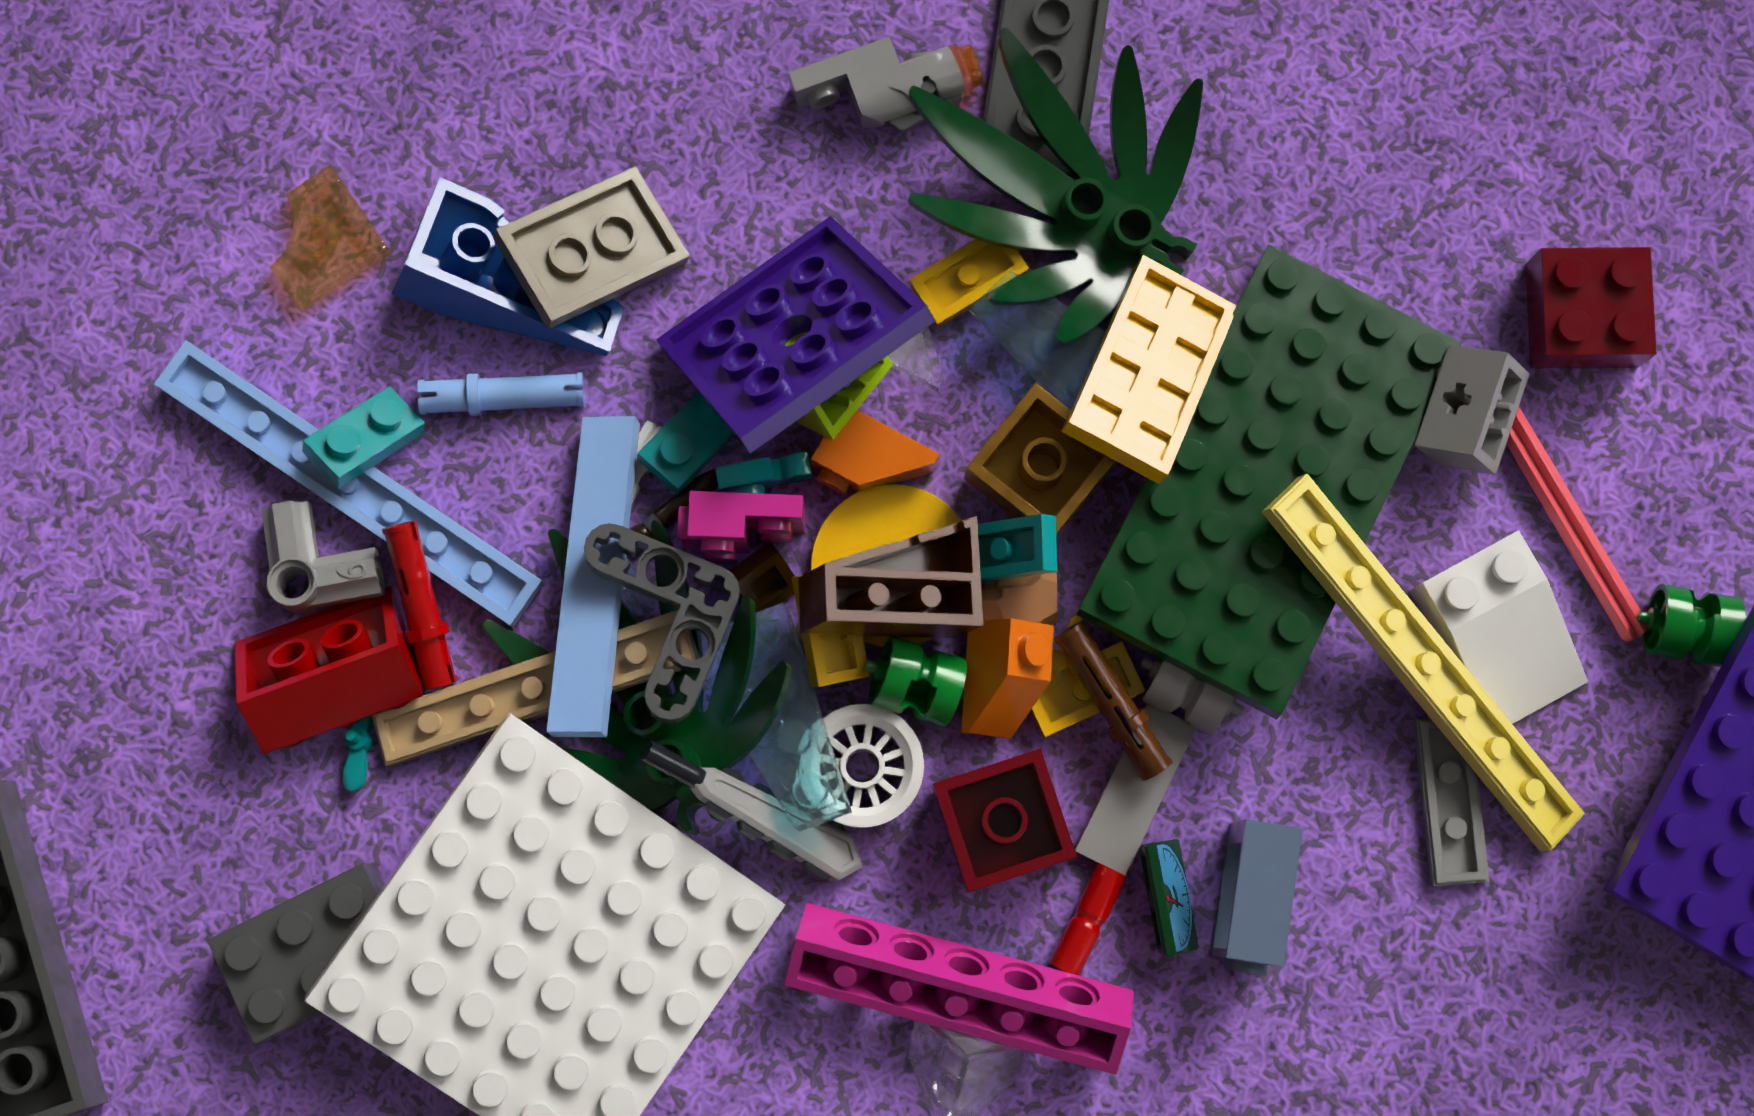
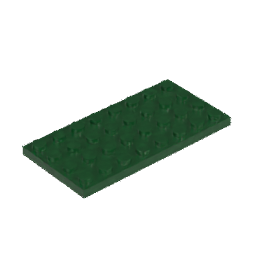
(1300, 387)

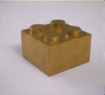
(1035, 466)

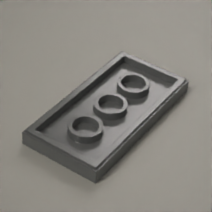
(1067, 45)

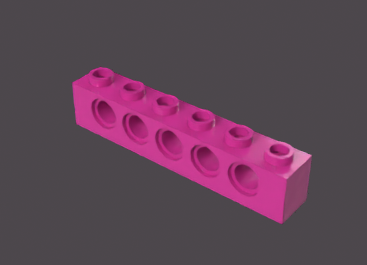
(961, 988)

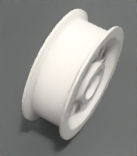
(909, 748)

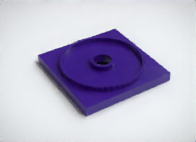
(818, 285)

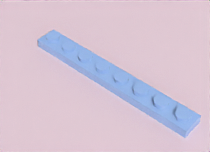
(368, 499)

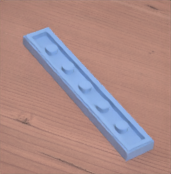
(589, 602)

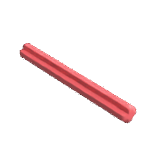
(1574, 529)

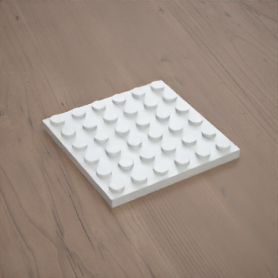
(544, 941)

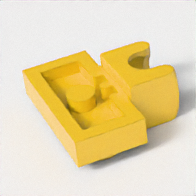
(1065, 698)

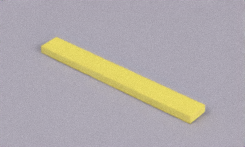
(1423, 662)

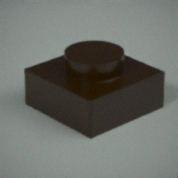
(764, 577)

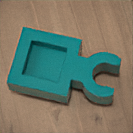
(763, 473)

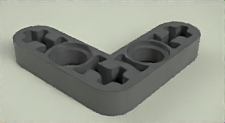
(691, 614)

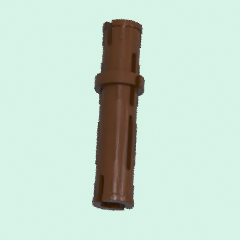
(1147, 757)

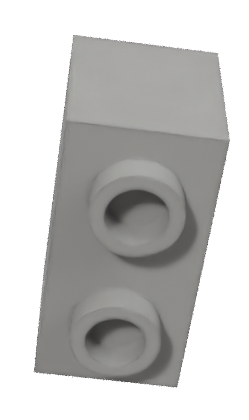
(1472, 409)

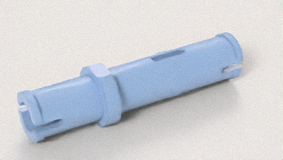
(500, 393)

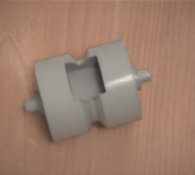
(1176, 688)

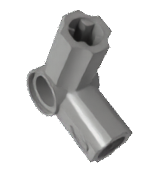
(295, 552)

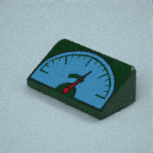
(1168, 897)

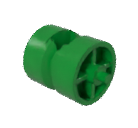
(1691, 625)
(917, 681)

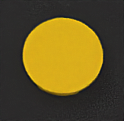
(879, 518)

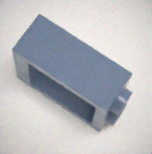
(1256, 895)

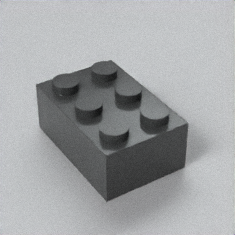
(284, 950)

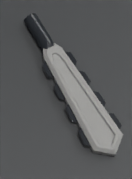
(822, 849)

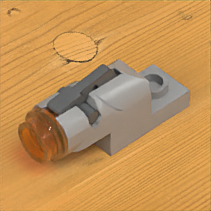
(882, 84)

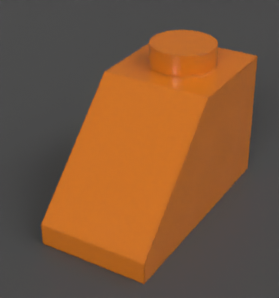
(870, 456)
(1005, 675)

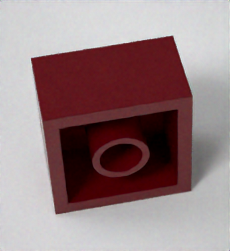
(1590, 307)
(1003, 820)

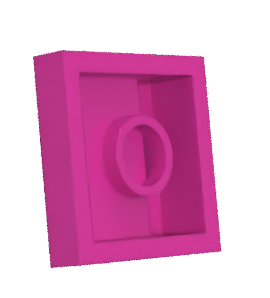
(723, 522)

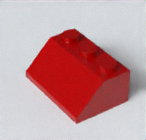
(325, 671)

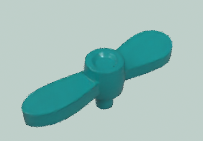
(360, 743)

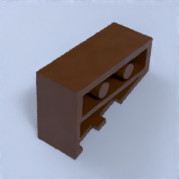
(900, 588)

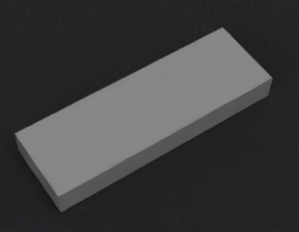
(1128, 801)
(1449, 810)

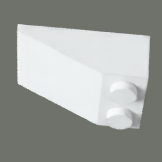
(1504, 626)

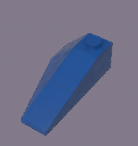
(464, 276)

